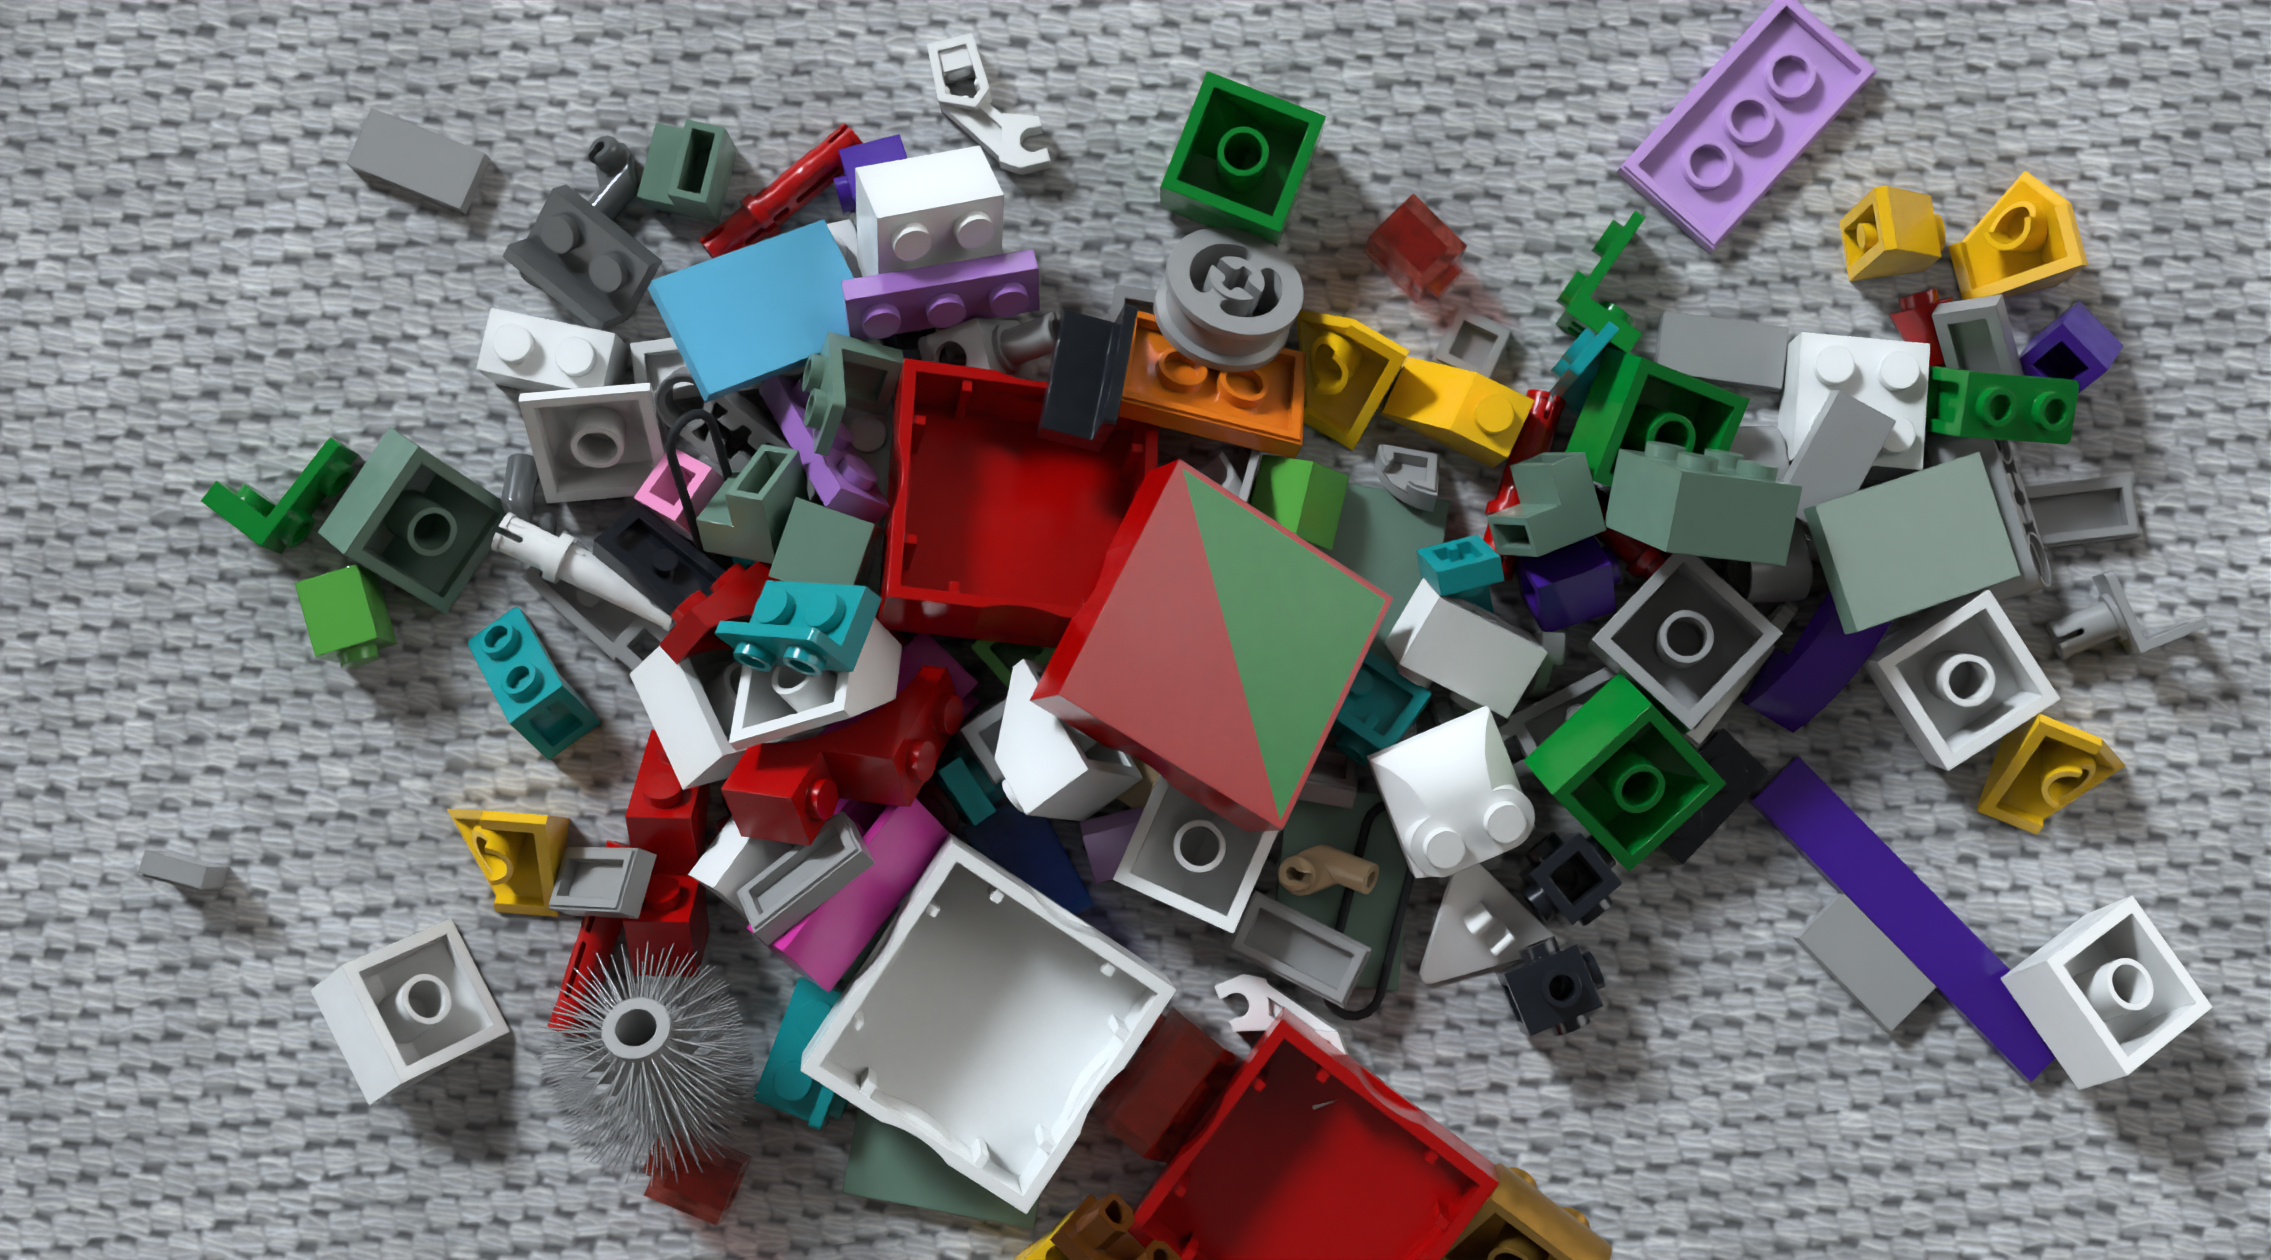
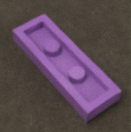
(941, 295)
(840, 478)

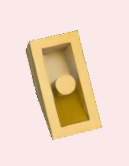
(1891, 234)
(1458, 409)

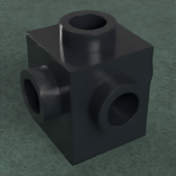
(1592, 882)
(1528, 987)

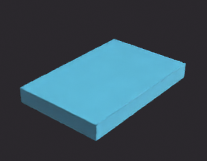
(755, 309)

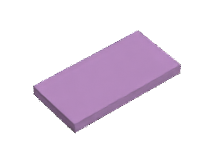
(1746, 122)

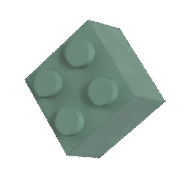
(1703, 503)

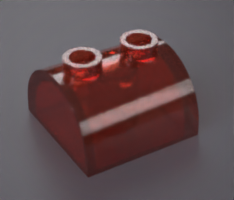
(1166, 1086)

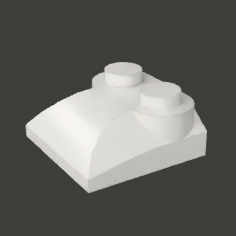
(593, 440)
(1453, 795)

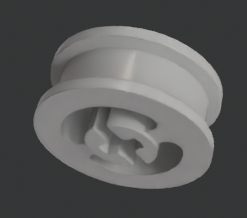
(1238, 276)

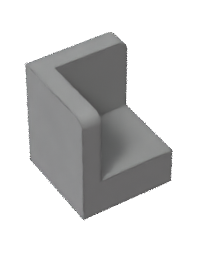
(980, 736)

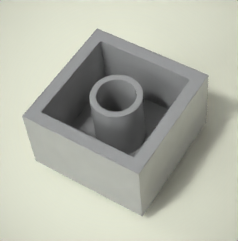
(1684, 639)

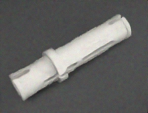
(566, 561)

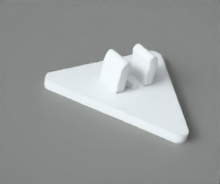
(1477, 927)

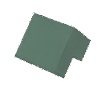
(688, 170)
(754, 506)
(1554, 506)
(825, 547)

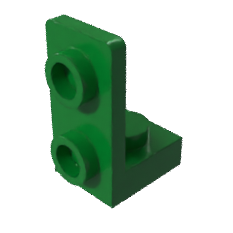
(1583, 311)
(2000, 405)
(291, 519)

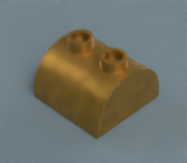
(1526, 1225)

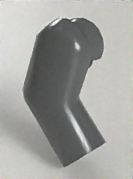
(615, 175)
(519, 493)

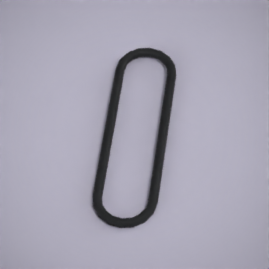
(675, 467)
(1395, 931)

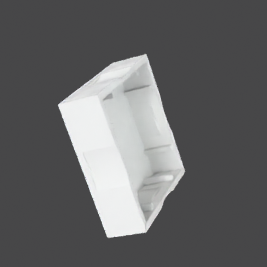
(987, 1023)

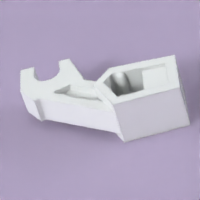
(995, 132)
(1266, 1003)

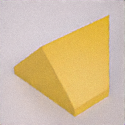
(2020, 244)
(1345, 373)
(2042, 771)
(517, 856)

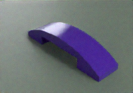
(1819, 666)

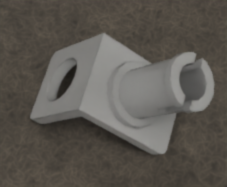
(996, 343)
(2111, 620)

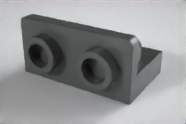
(584, 261)

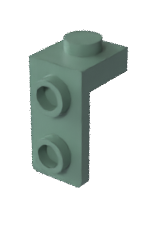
(847, 375)

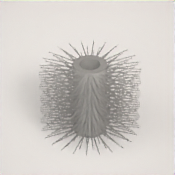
(648, 1064)

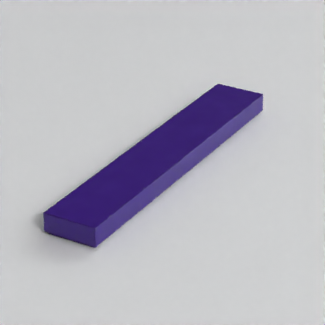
(1903, 909)

